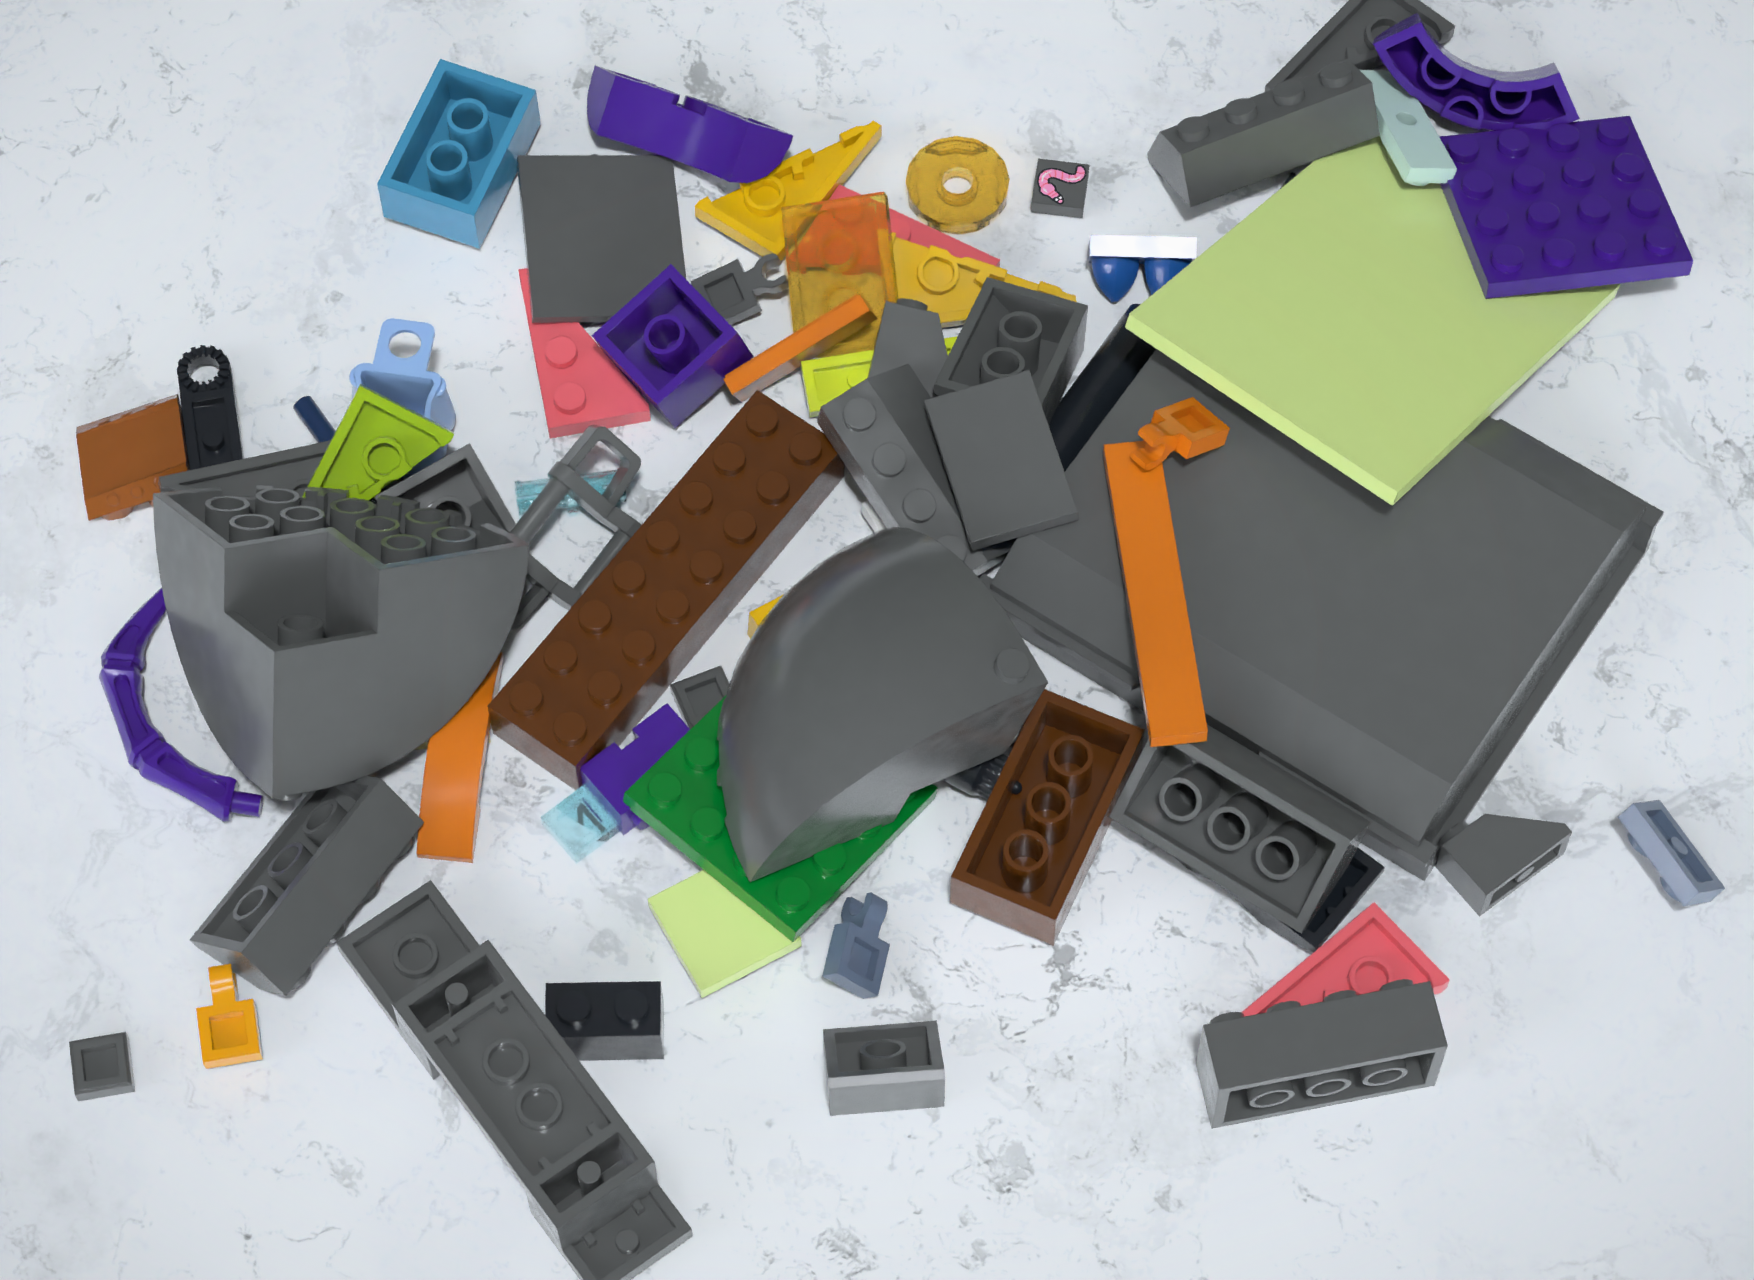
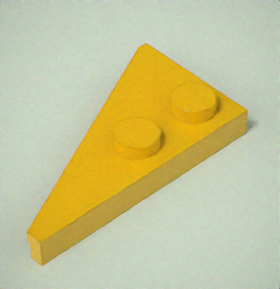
(754, 210)
(950, 282)

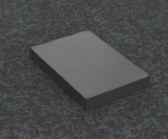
(1001, 460)

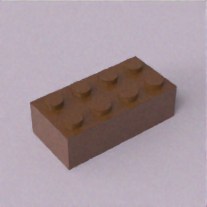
(1040, 843)

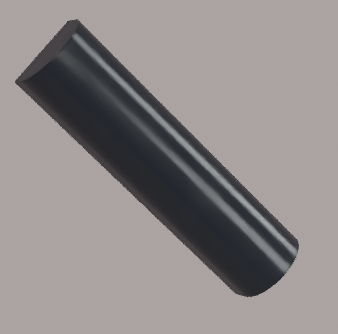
(1098, 389)

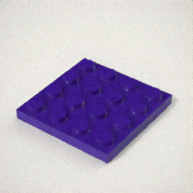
(1562, 208)

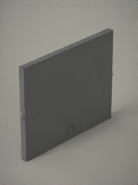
(596, 231)

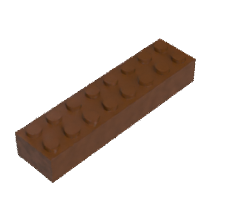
(667, 589)

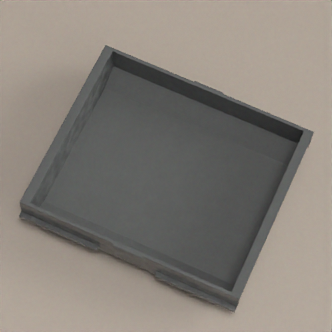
(1341, 631)

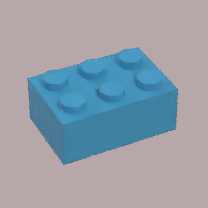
(459, 153)

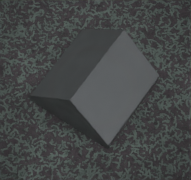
(884, 1068)

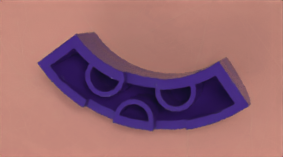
(1468, 92)
(686, 132)

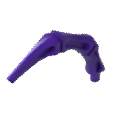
(143, 742)

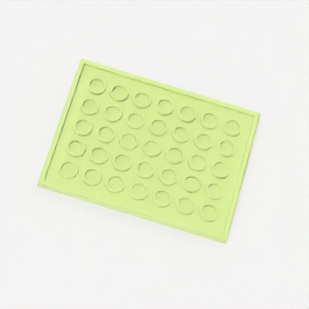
(1358, 321)

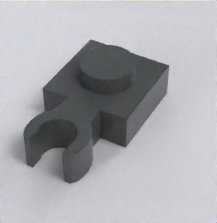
(735, 292)

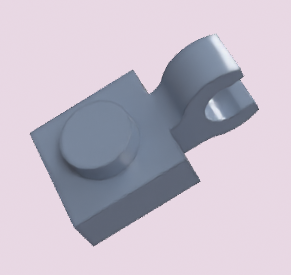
(855, 952)

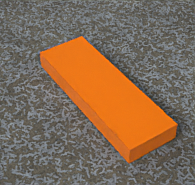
(800, 346)

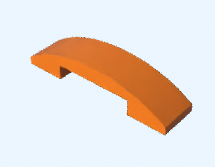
(455, 777)

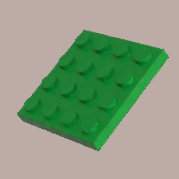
(689, 810)

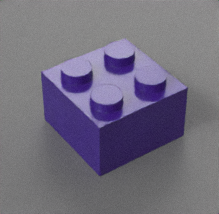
(672, 345)

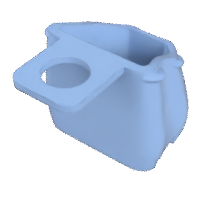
(408, 380)

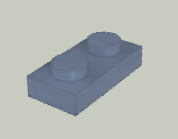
(1671, 852)

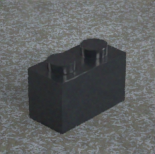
(608, 1019)

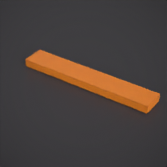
(1155, 599)

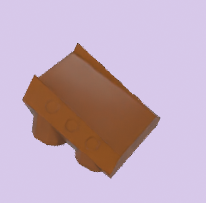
(127, 456)

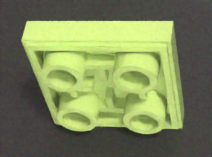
(716, 932)

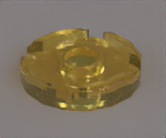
(957, 159)

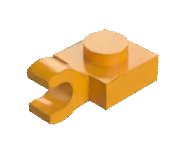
(229, 1026)

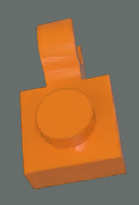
(1181, 428)

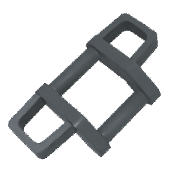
(602, 507)

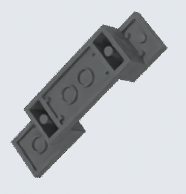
(520, 1084)

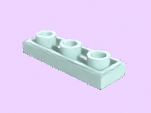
(1409, 133)

